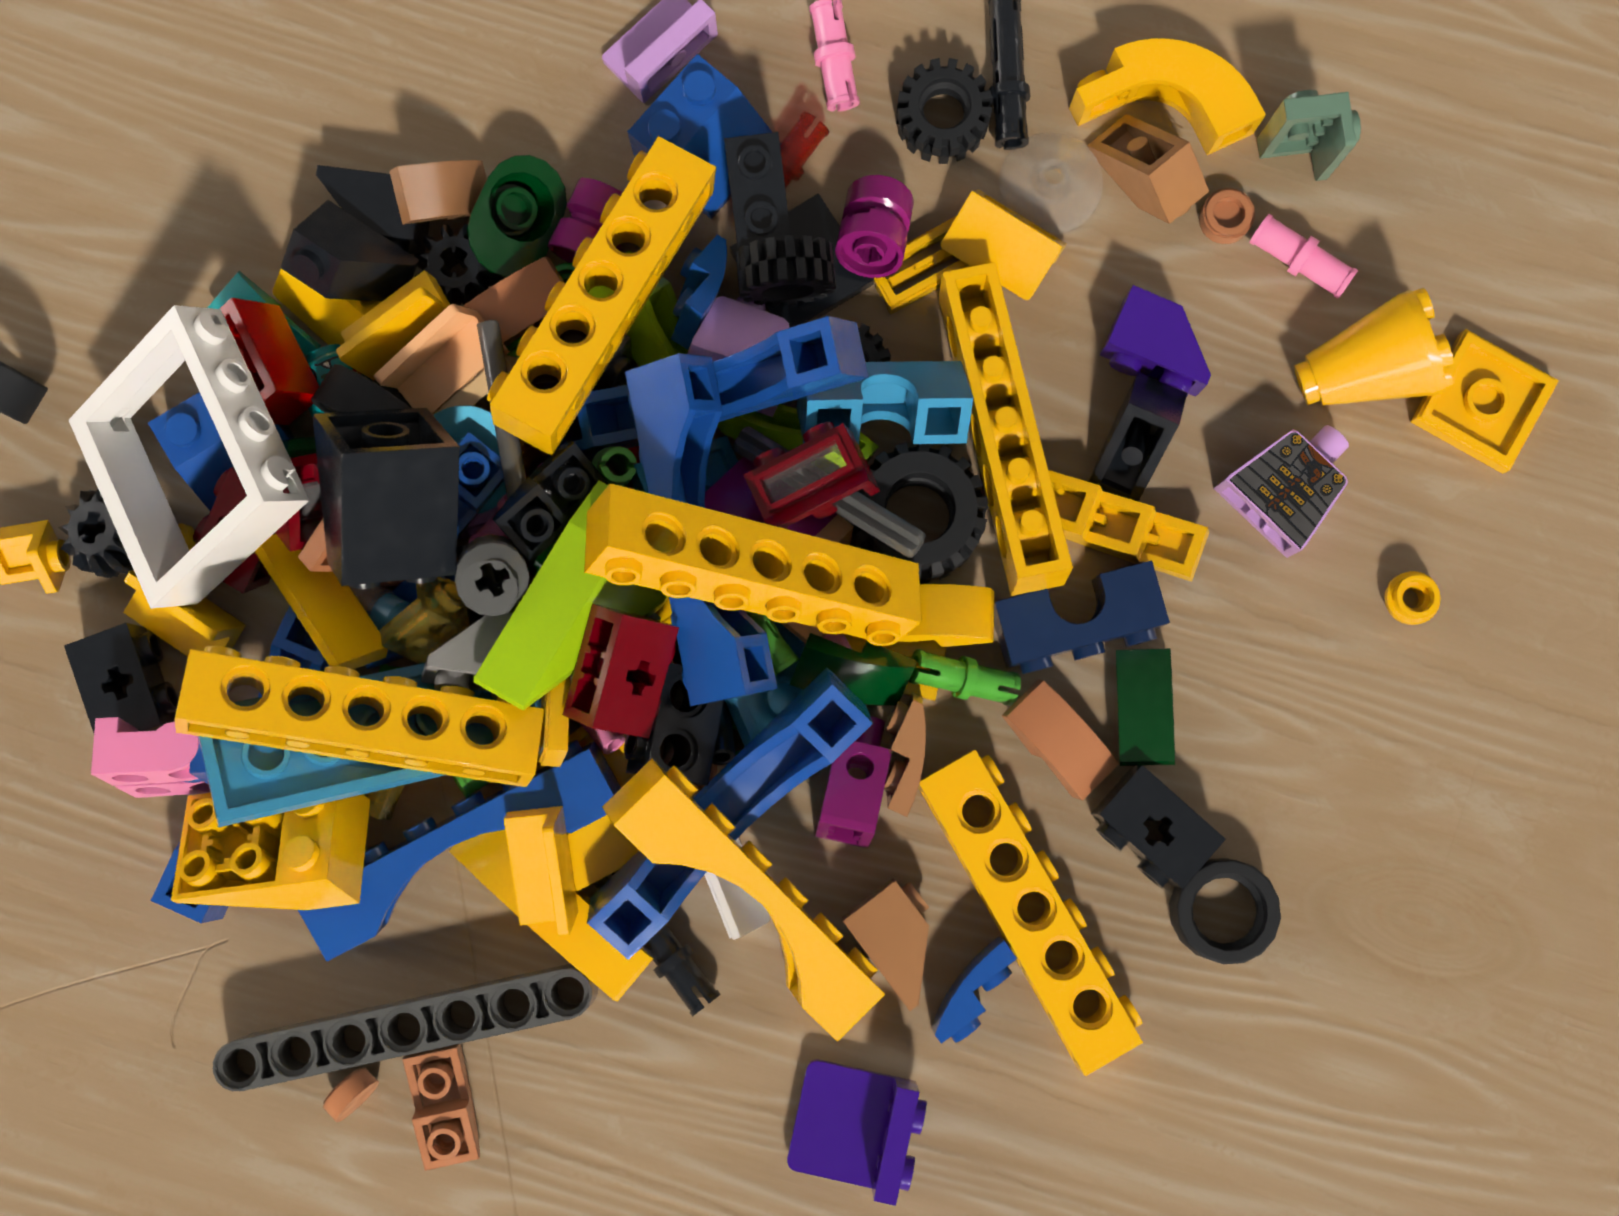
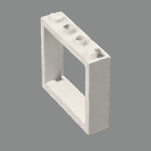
(129, 485)

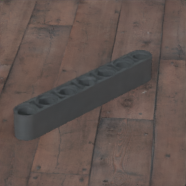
(382, 1037)

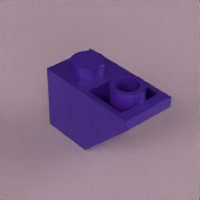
(1156, 340)

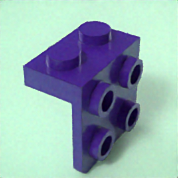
(857, 1128)

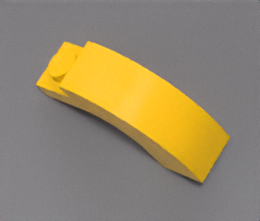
(1180, 75)

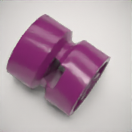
(586, 209)
(874, 226)

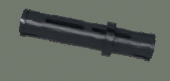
(1009, 85)
(677, 966)

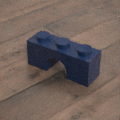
(1126, 608)

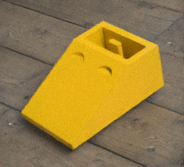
(275, 861)

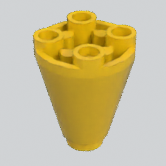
(1380, 356)

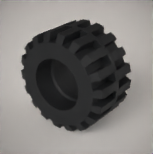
(956, 487)

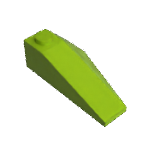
(549, 623)

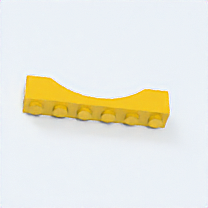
(671, 828)

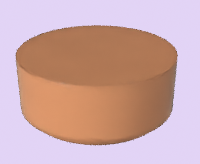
(1226, 216)
(350, 1094)

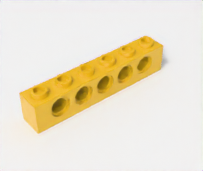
(546, 415)
(1005, 431)
(750, 566)
(331, 732)
(1088, 1040)

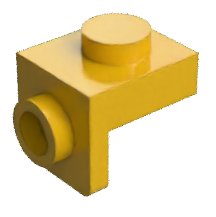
(33, 553)

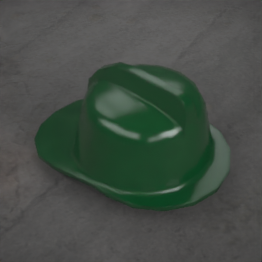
(516, 214)

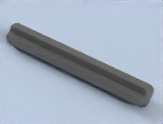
(854, 508)

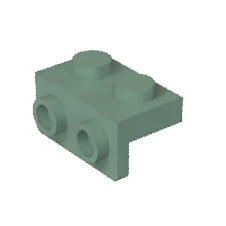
(1314, 126)

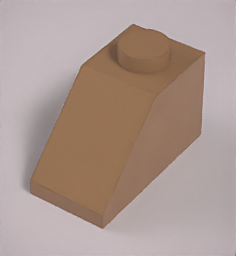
(1151, 167)
(894, 936)

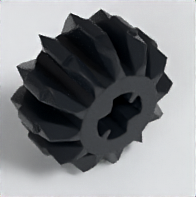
(445, 256)
(94, 538)

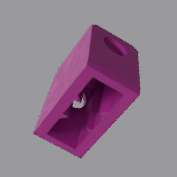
(853, 804)

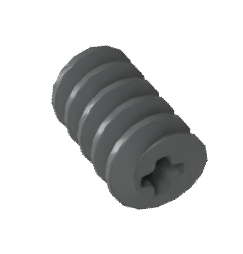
(482, 594)

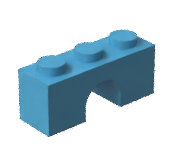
(922, 396)

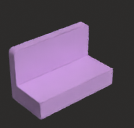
(661, 45)

